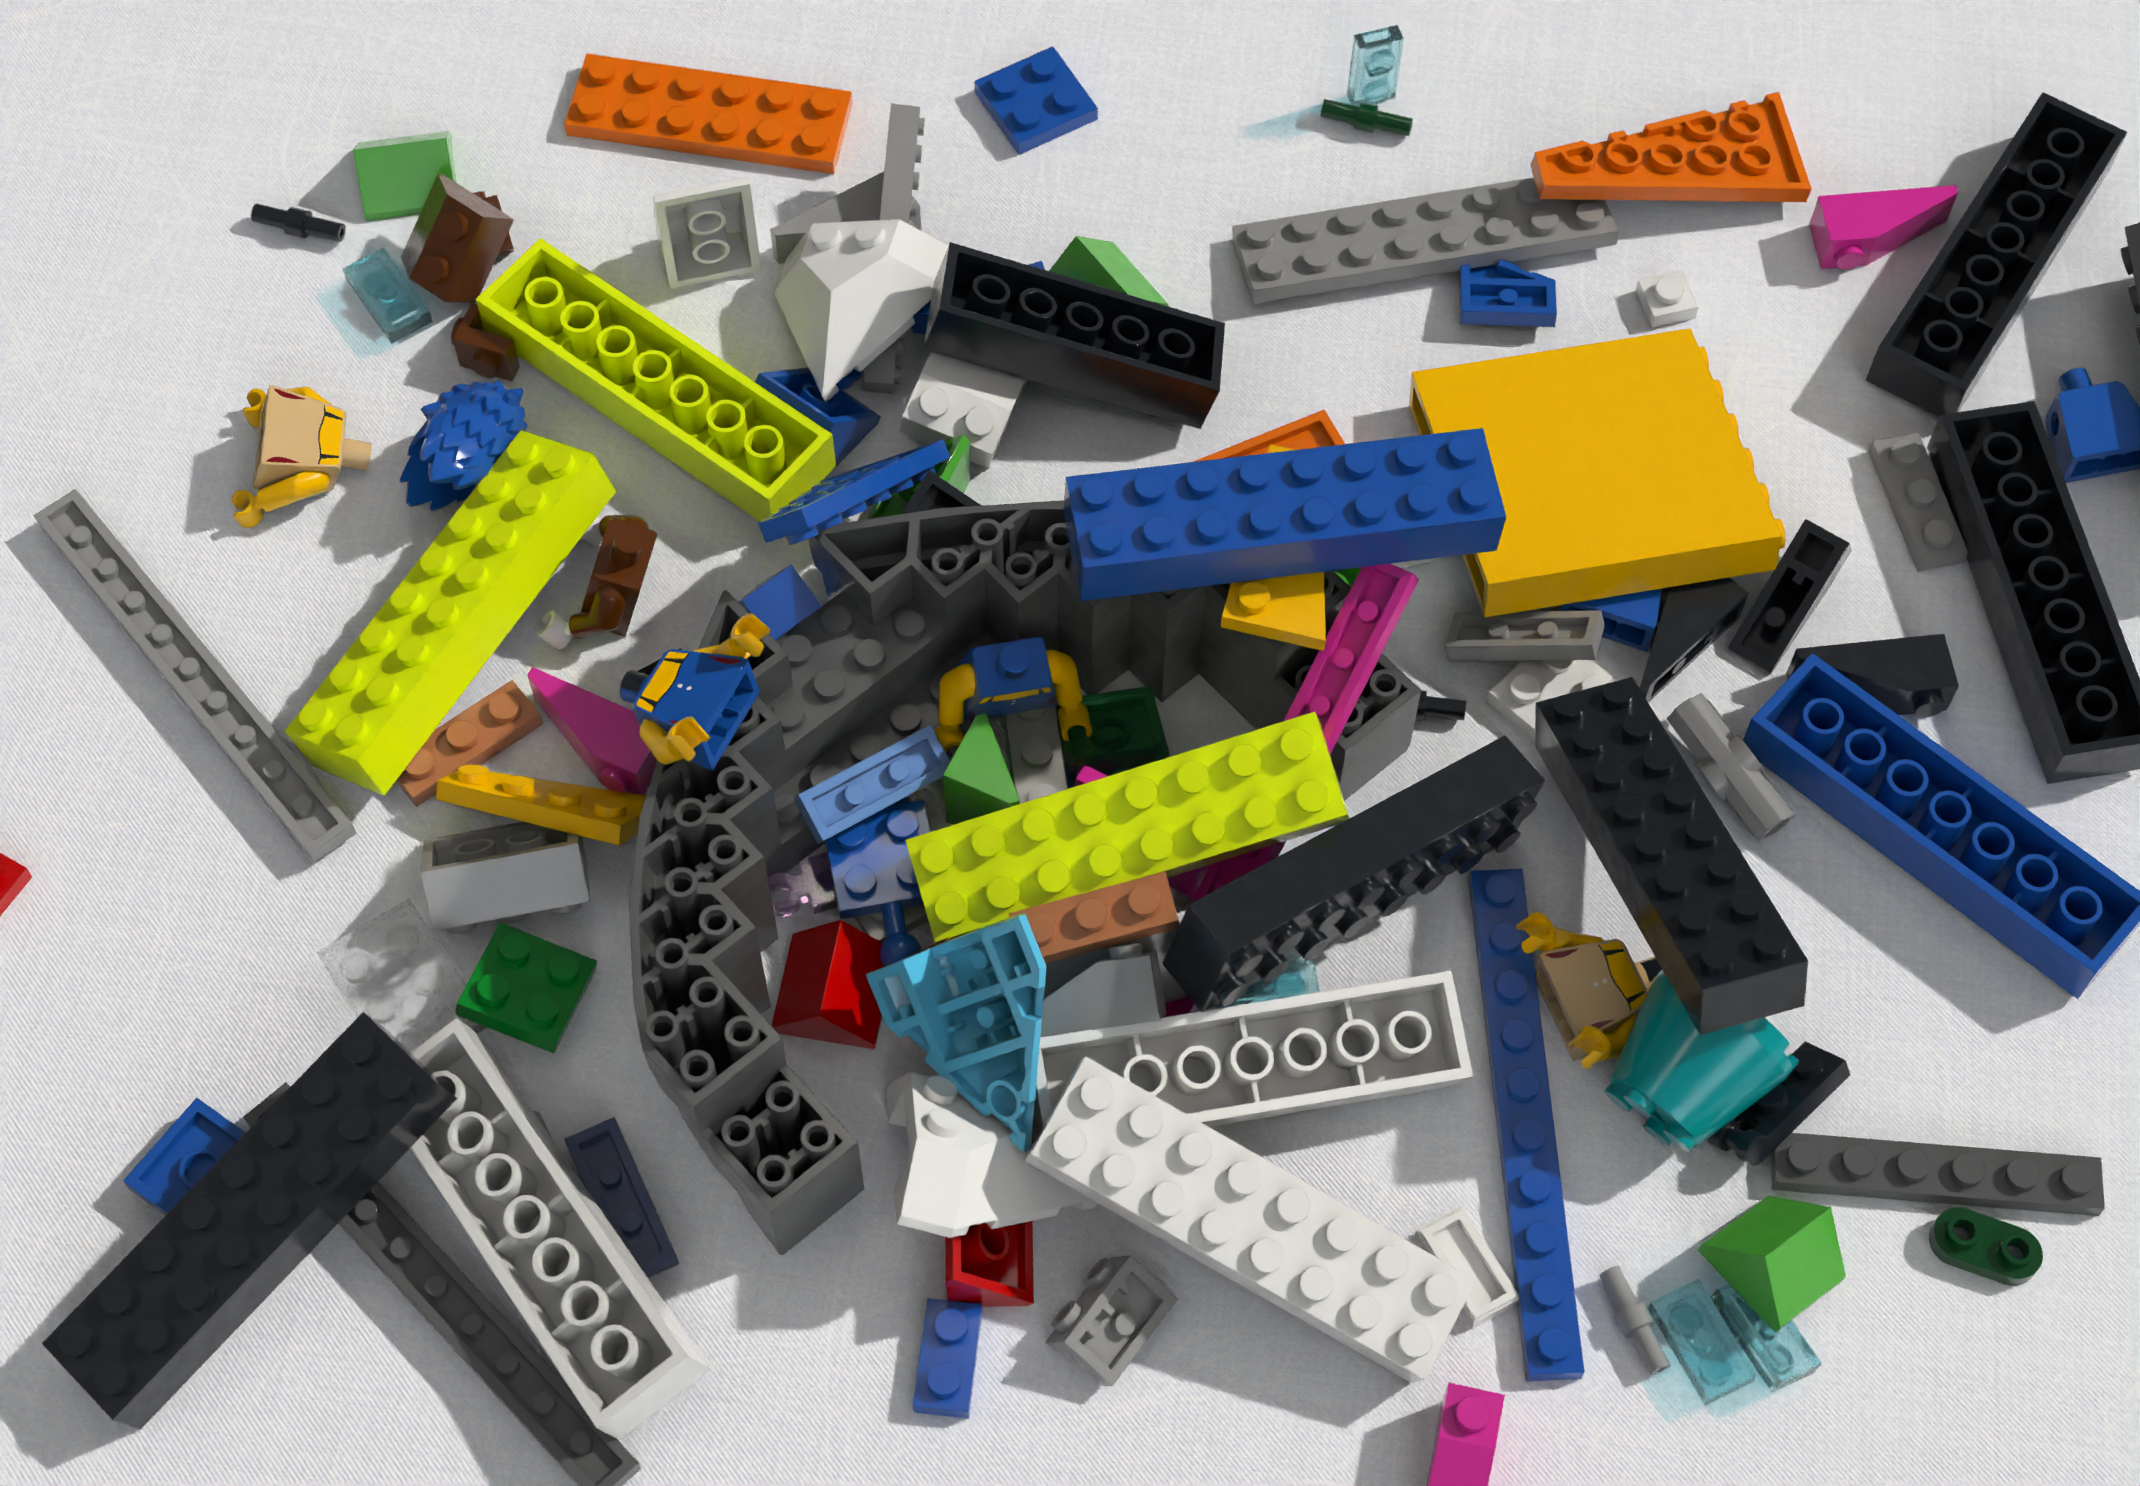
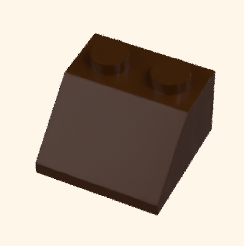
(454, 242)

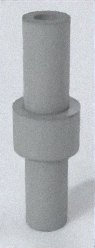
(1635, 1320)

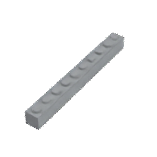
(896, 203)

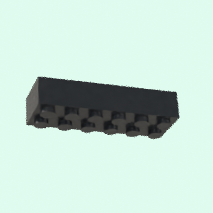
(1075, 336)

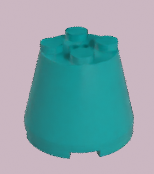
(1689, 1080)

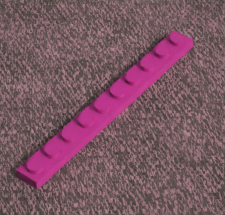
(1331, 692)

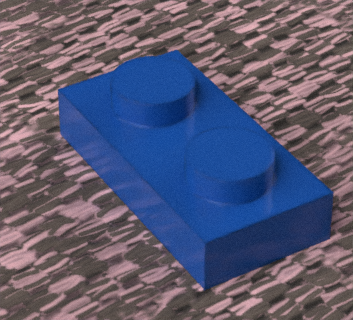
(948, 1358)

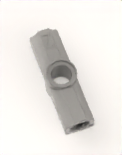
(1730, 767)

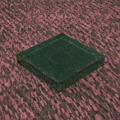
(1123, 734)

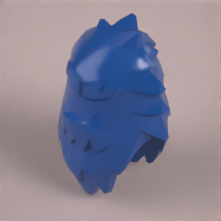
(461, 442)

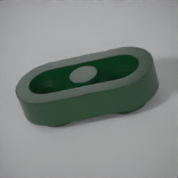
(1987, 1249)

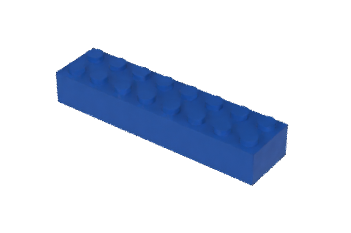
(1282, 514)
(1945, 825)

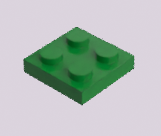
(526, 987)

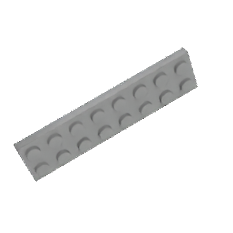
(1414, 238)

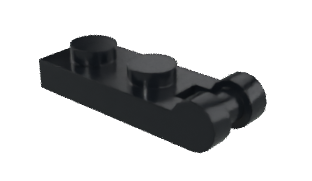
(1780, 1111)

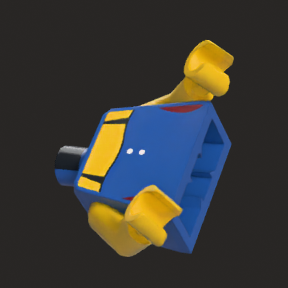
(1009, 681)
(697, 696)

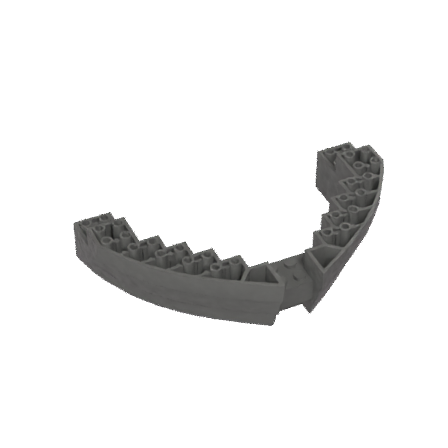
(838, 689)

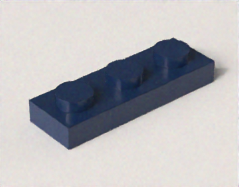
(621, 1194)

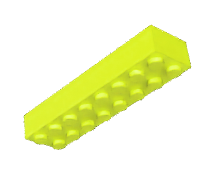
(656, 382)
(451, 612)
(1130, 826)

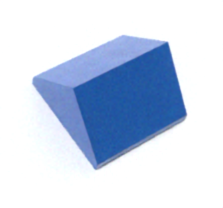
(840, 415)

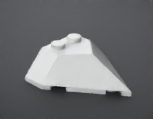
(855, 292)
(964, 1164)

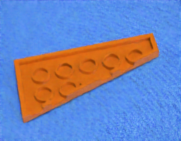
(1690, 157)

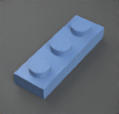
(873, 784)

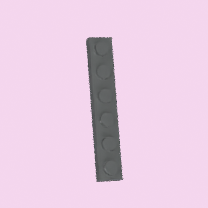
(1939, 1174)

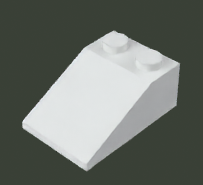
(707, 232)
(959, 400)

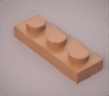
(470, 740)
(1103, 917)

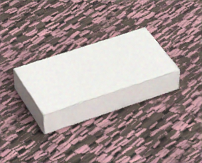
(1462, 1246)

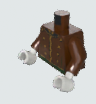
(613, 582)

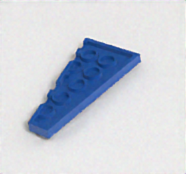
(851, 493)

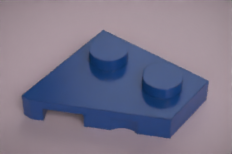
(1506, 296)

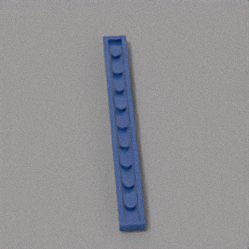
(1525, 1130)

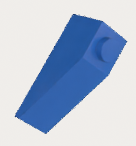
(781, 601)

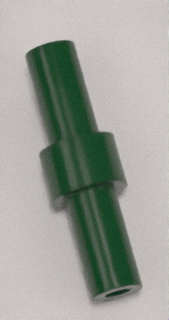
(1366, 117)

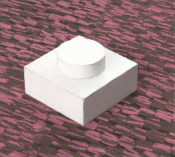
(1666, 298)

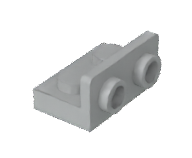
(1111, 1317)

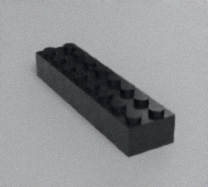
(1995, 257)
(2040, 590)
(1670, 857)
(1351, 874)
(248, 1222)

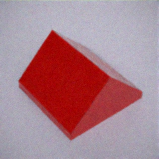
(827, 988)
(991, 1266)

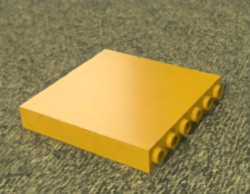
(1607, 471)

